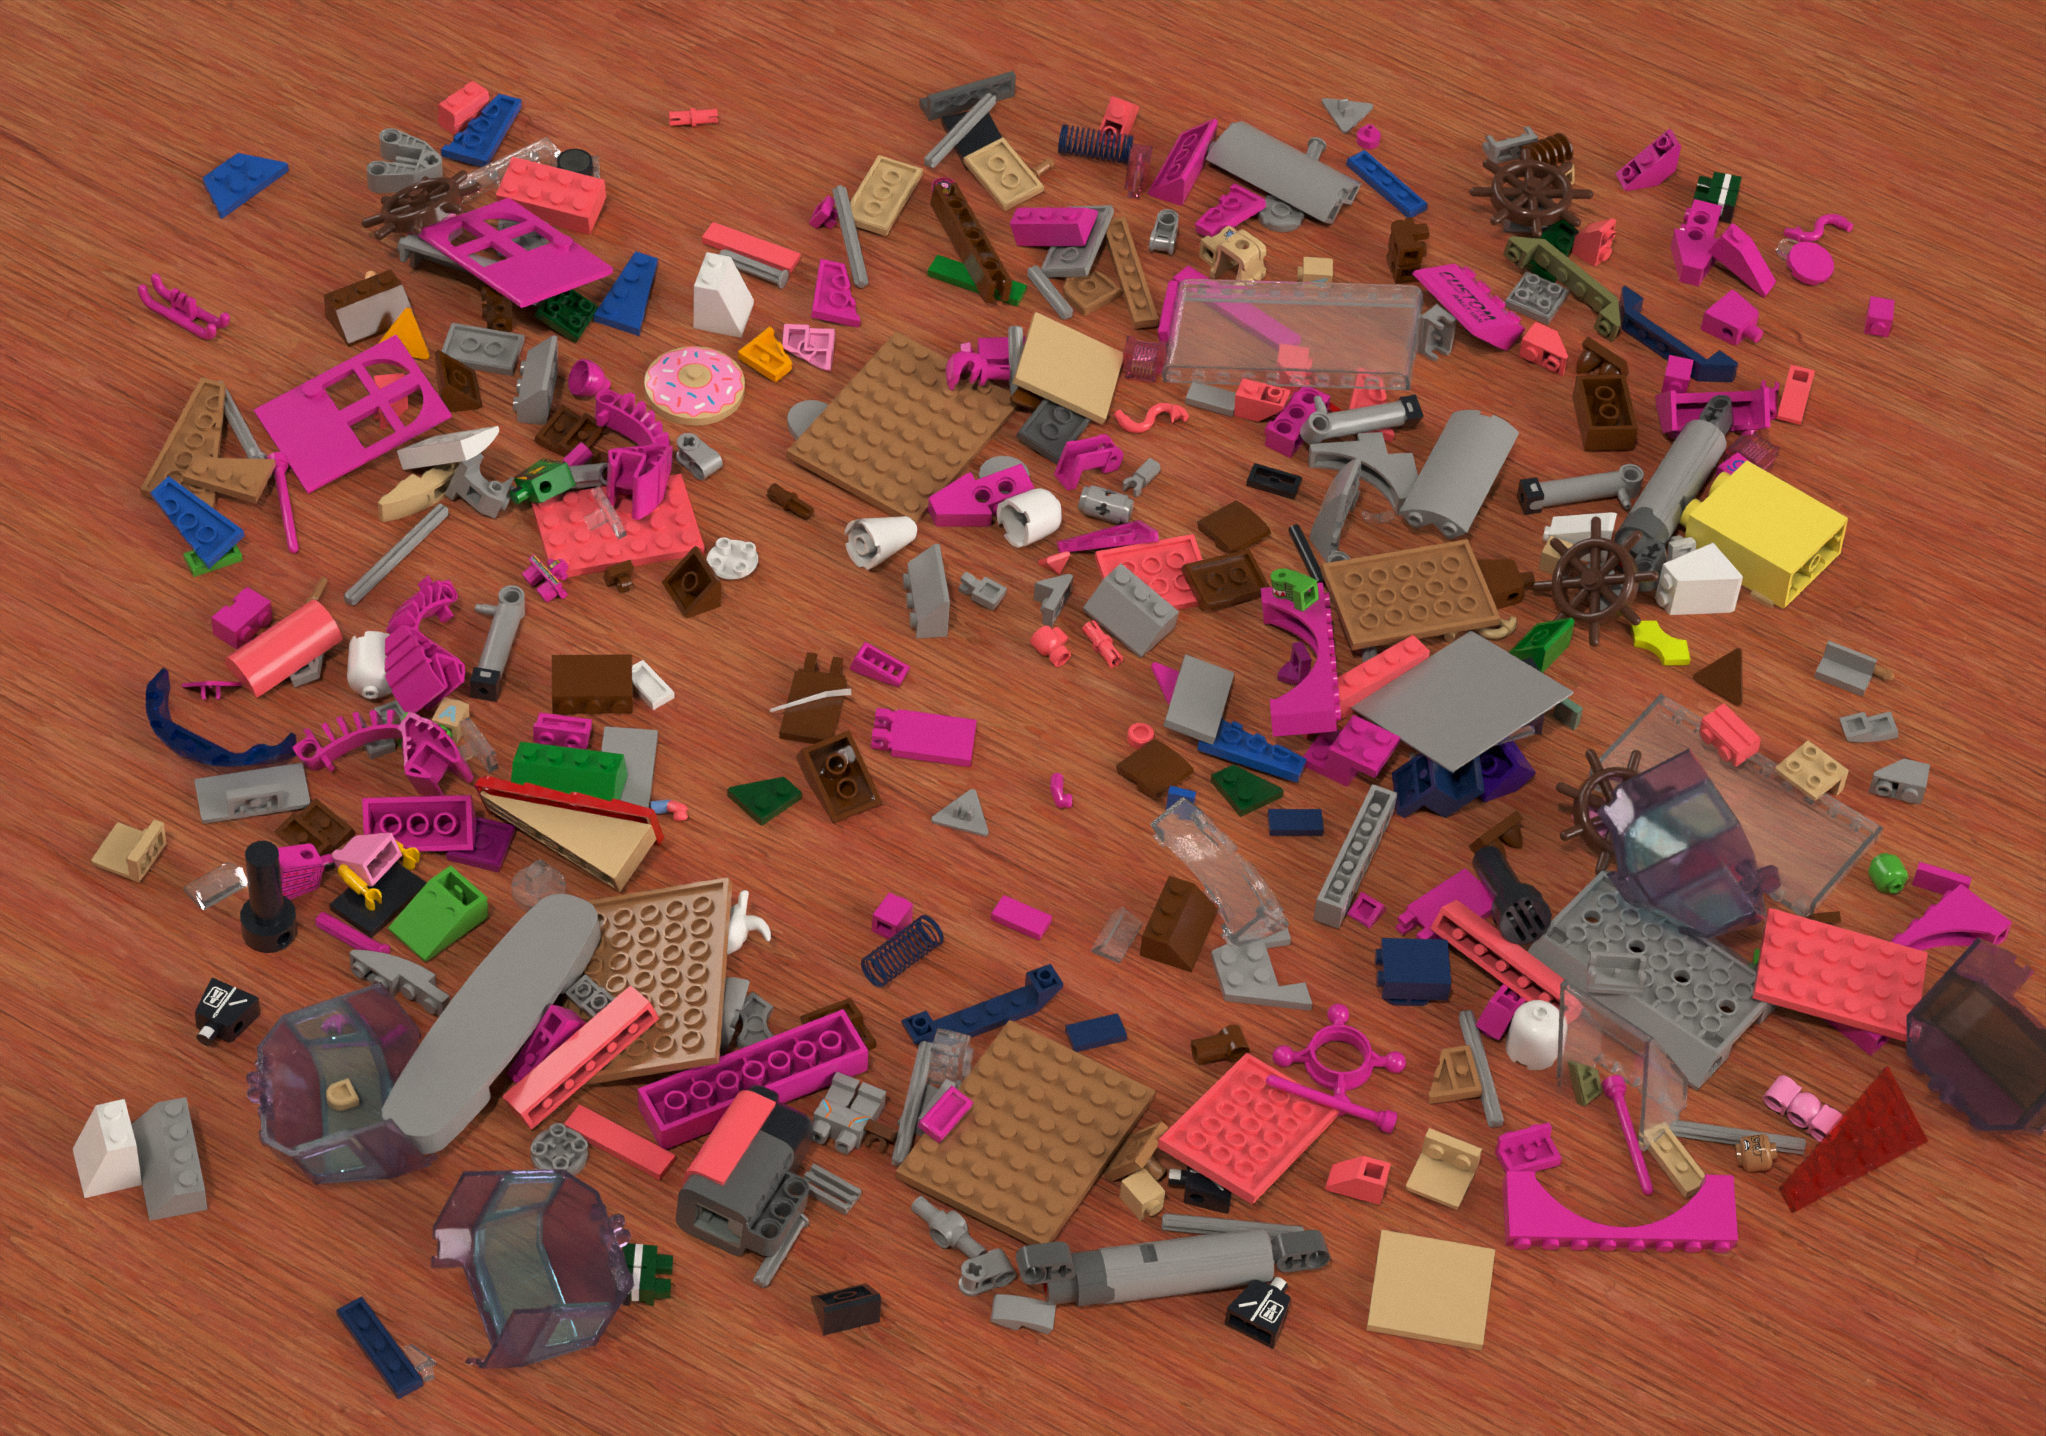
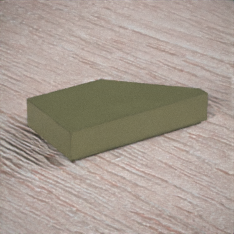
(1585, 1082)

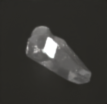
(421, 1362)

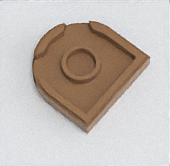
(1090, 292)

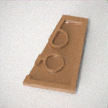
(230, 476)

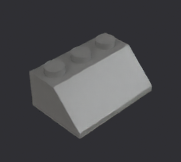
(537, 383)
(927, 594)
(1131, 611)

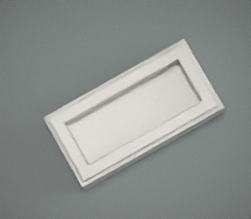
(650, 686)

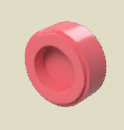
(1139, 734)

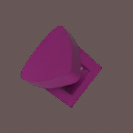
(1298, 667)

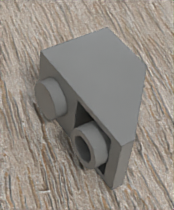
(1901, 780)

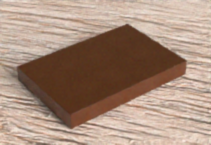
(1225, 579)

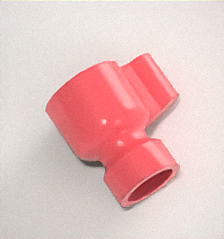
(1050, 643)

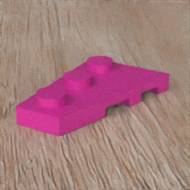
(1230, 211)
(833, 296)

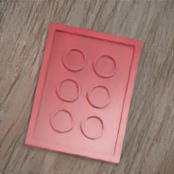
(1157, 566)

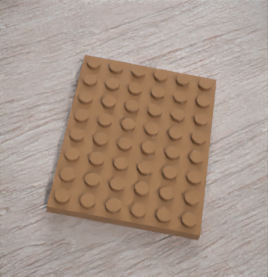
(901, 429)
(675, 955)
(1031, 1139)

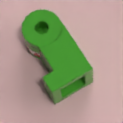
(1294, 587)

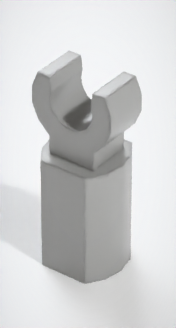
(1142, 476)

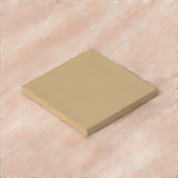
(1068, 368)
(1431, 1290)

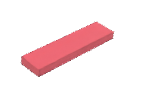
(751, 247)
(620, 1142)

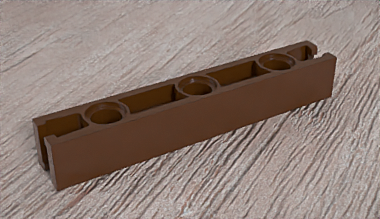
(971, 243)

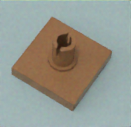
(1137, 1154)

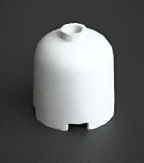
(1029, 516)
(367, 665)
(1534, 1035)

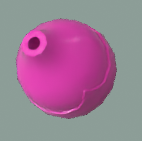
(587, 379)

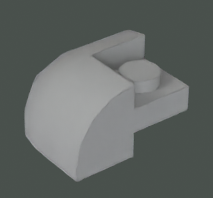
(734, 998)

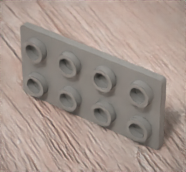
(252, 793)

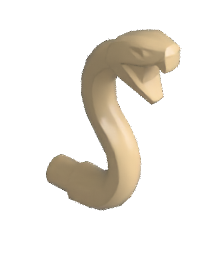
(1505, 629)

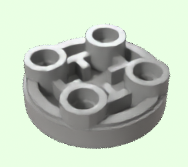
(559, 1149)

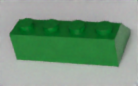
(570, 770)

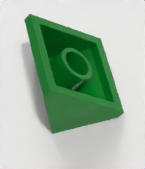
(1545, 642)

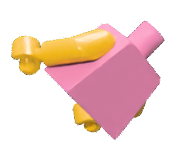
(368, 859)

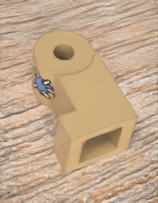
(1208, 245)

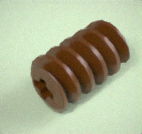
(1551, 149)

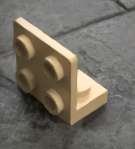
(1813, 771)
(131, 850)
(1444, 1169)

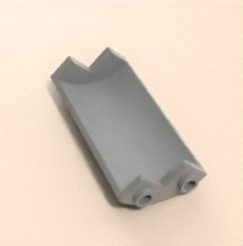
(1283, 171)
(418, 249)
(1459, 472)

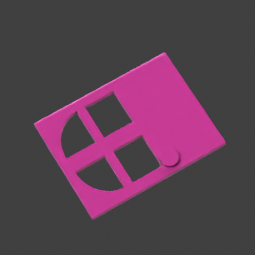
(525, 274)
(319, 436)

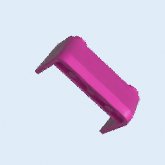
(1749, 408)

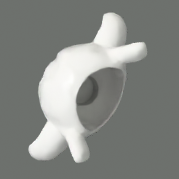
(741, 924)

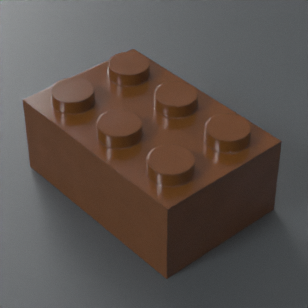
(1604, 412)

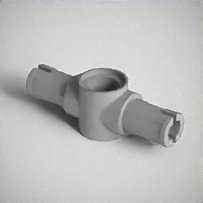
(947, 1228)

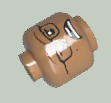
(1756, 1153)

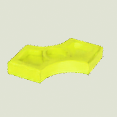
(1667, 648)

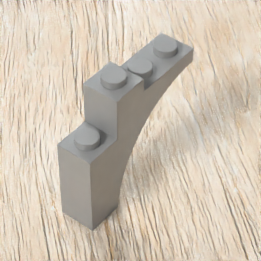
(1387, 472)

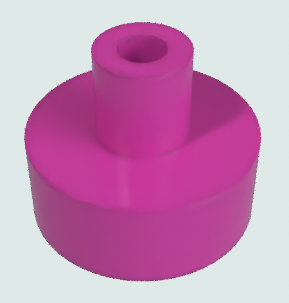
(1368, 137)

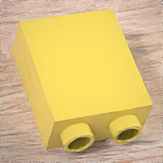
(1766, 531)

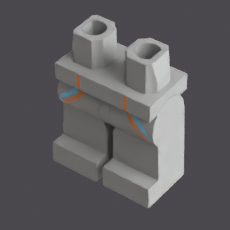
(846, 1112)

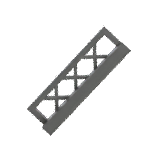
(967, 96)

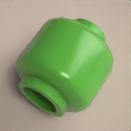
(1888, 873)

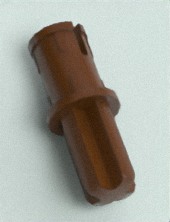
(789, 501)

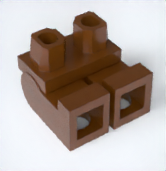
(1405, 250)

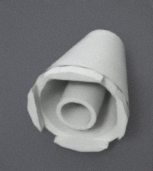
(878, 539)

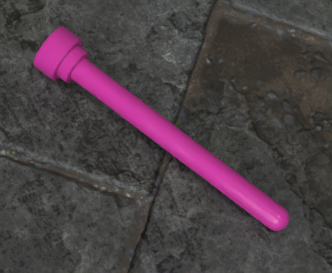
(279, 473)
(1615, 1089)
(1383, 1119)

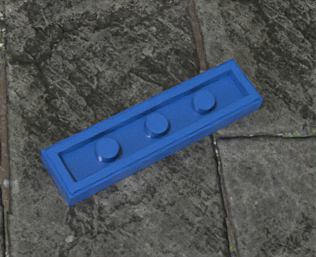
(1386, 184)

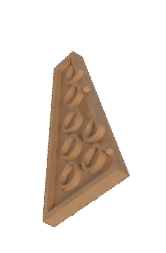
(194, 435)

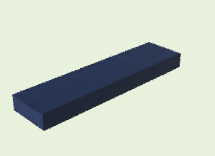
(380, 1347)

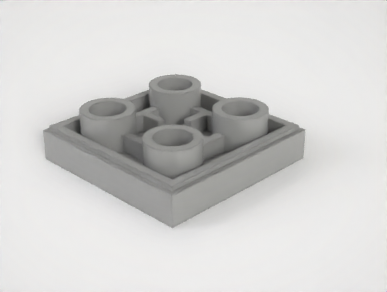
(1537, 298)

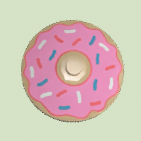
(694, 385)

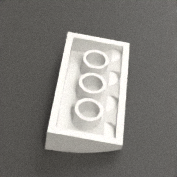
(447, 448)

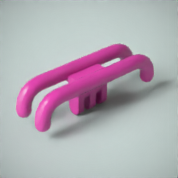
(182, 309)

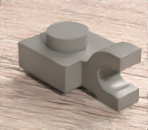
(984, 592)

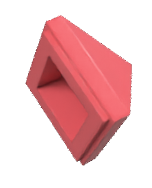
(1055, 562)

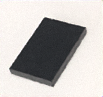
(979, 136)
(397, 889)

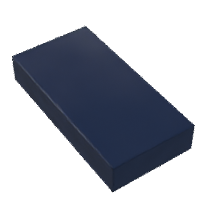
(1295, 822)
(1095, 1032)

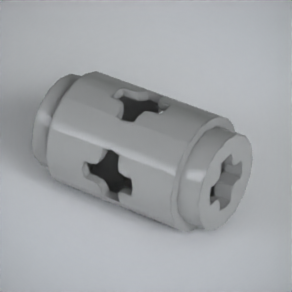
(1093, 503)

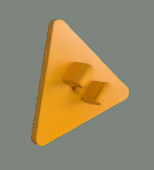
(409, 333)

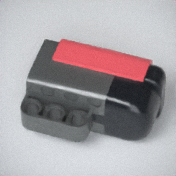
(748, 1176)

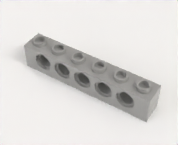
(1355, 856)

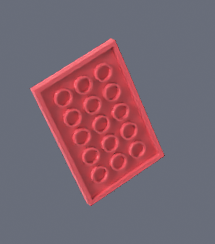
(658, 537)
(1838, 974)
(1246, 1130)

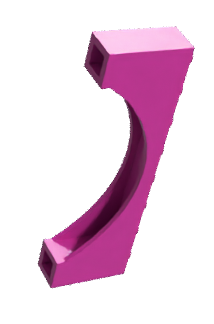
(1315, 701)
(1952, 922)
(1539, 1220)

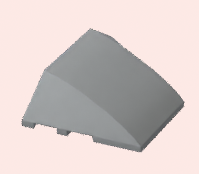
(1338, 501)

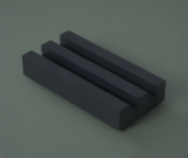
(1272, 484)

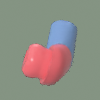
(670, 806)

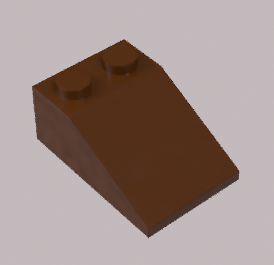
(838, 776)

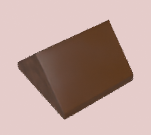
(456, 384)
(694, 585)

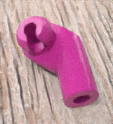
(1056, 788)

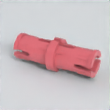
(693, 117)
(1102, 644)

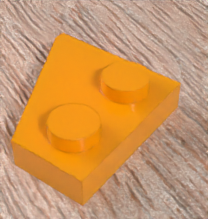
(766, 356)

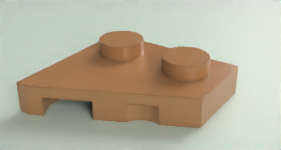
(1455, 1076)

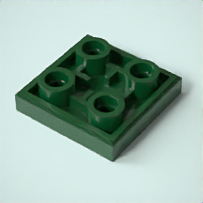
(567, 313)

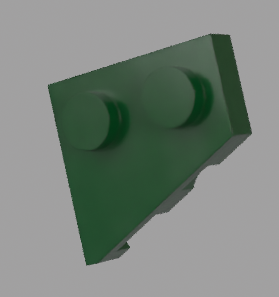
(1245, 790)

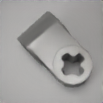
(1165, 232)
(697, 456)
(988, 1271)

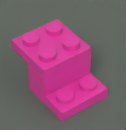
(1354, 749)

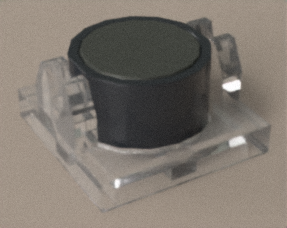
(577, 161)

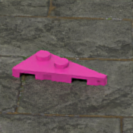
(1109, 538)

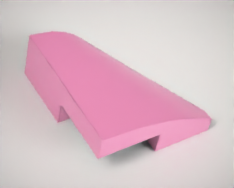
(810, 344)

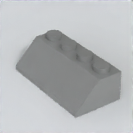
(169, 1160)

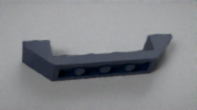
(1714, 369)
(1039, 989)

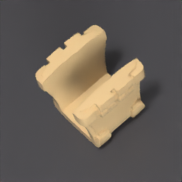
(1250, 259)

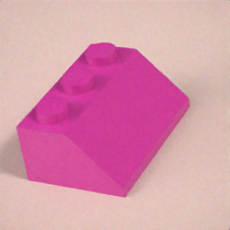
(1052, 226)

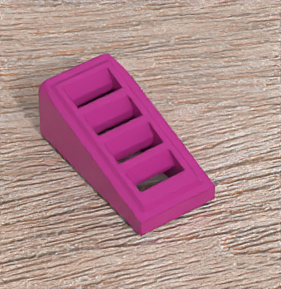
(864, 665)

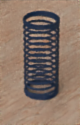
(1124, 153)
(924, 937)

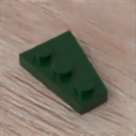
(1562, 237)

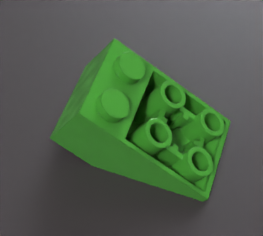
(440, 914)

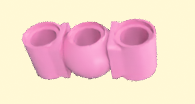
(1801, 1108)

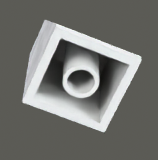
(721, 297)
(1699, 583)
(107, 1151)

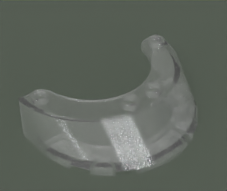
(1230, 881)

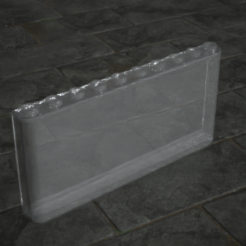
(1294, 334)
(1805, 838)

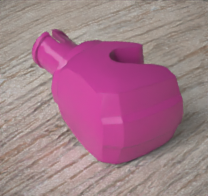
(976, 365)

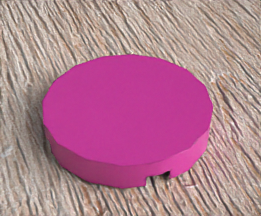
(1810, 263)

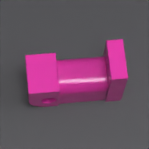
(1087, 455)

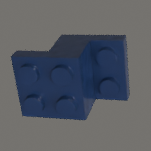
(1431, 785)

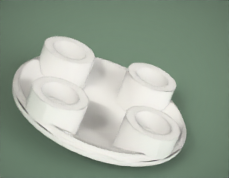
(732, 558)

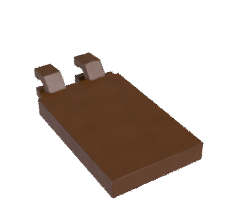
(815, 719)

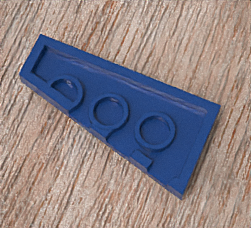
(484, 135)
(629, 295)
(198, 523)
(1254, 752)

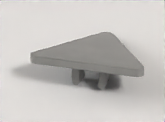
(1346, 113)
(963, 815)

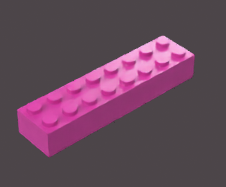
(786, 1063)

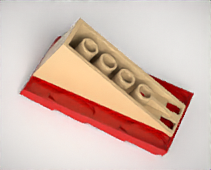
(588, 831)

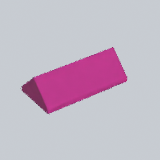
(1184, 163)
(423, 821)

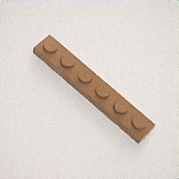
(1130, 274)

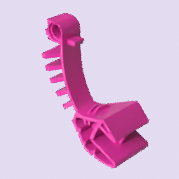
(637, 469)
(415, 665)
(425, 748)

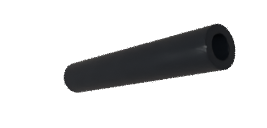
(1306, 553)

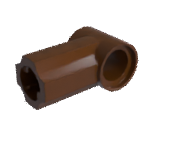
(1228, 1044)

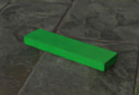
(957, 274)

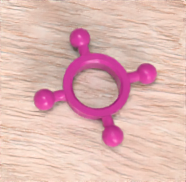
(1339, 1081)

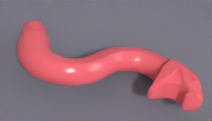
(1176, 412)

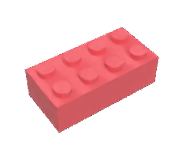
(554, 194)

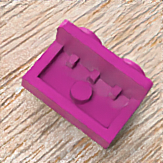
(562, 731)
(1528, 1149)

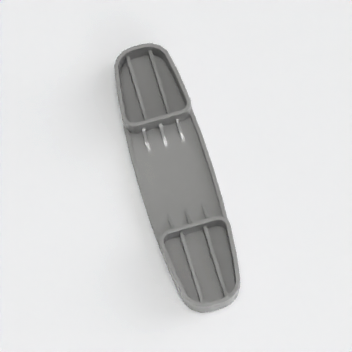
(491, 1020)

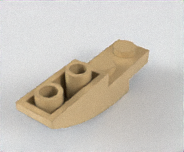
(416, 493)

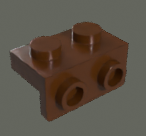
(497, 310)

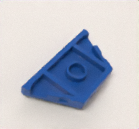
(240, 180)

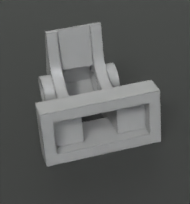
(476, 490)

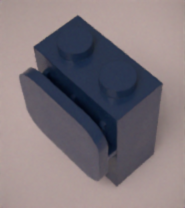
(1413, 971)

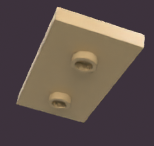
(883, 194)

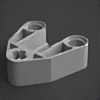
(412, 162)

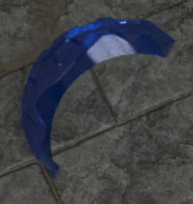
(198, 748)

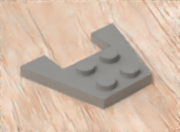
(1249, 978)

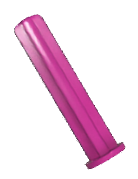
(348, 934)

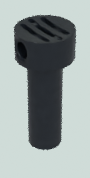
(1516, 906)
(267, 916)

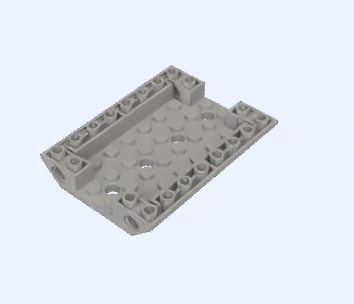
(1677, 1014)

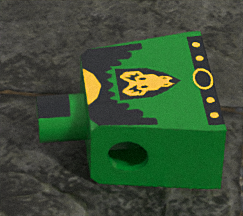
(542, 481)

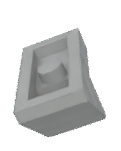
(1053, 595)

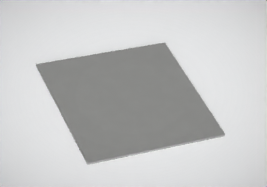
(1462, 701)

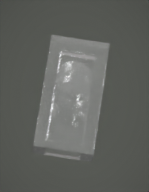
(604, 514)
(477, 746)

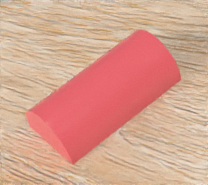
(284, 648)

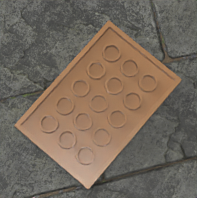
(1410, 594)

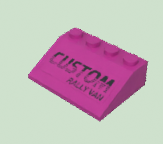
(1472, 304)

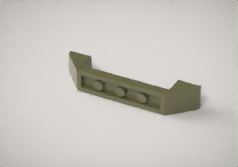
(1524, 250)

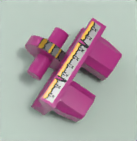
(551, 586)

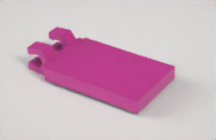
(924, 736)
(1425, 909)

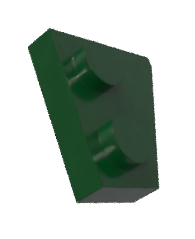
(765, 798)

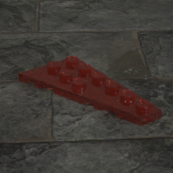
(1862, 1139)

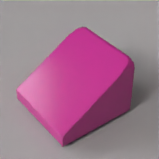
(1366, 910)

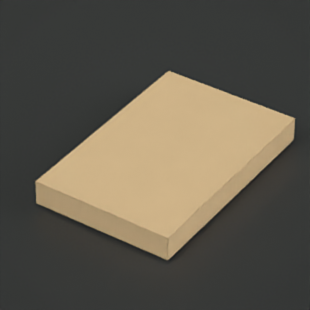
(1003, 174)

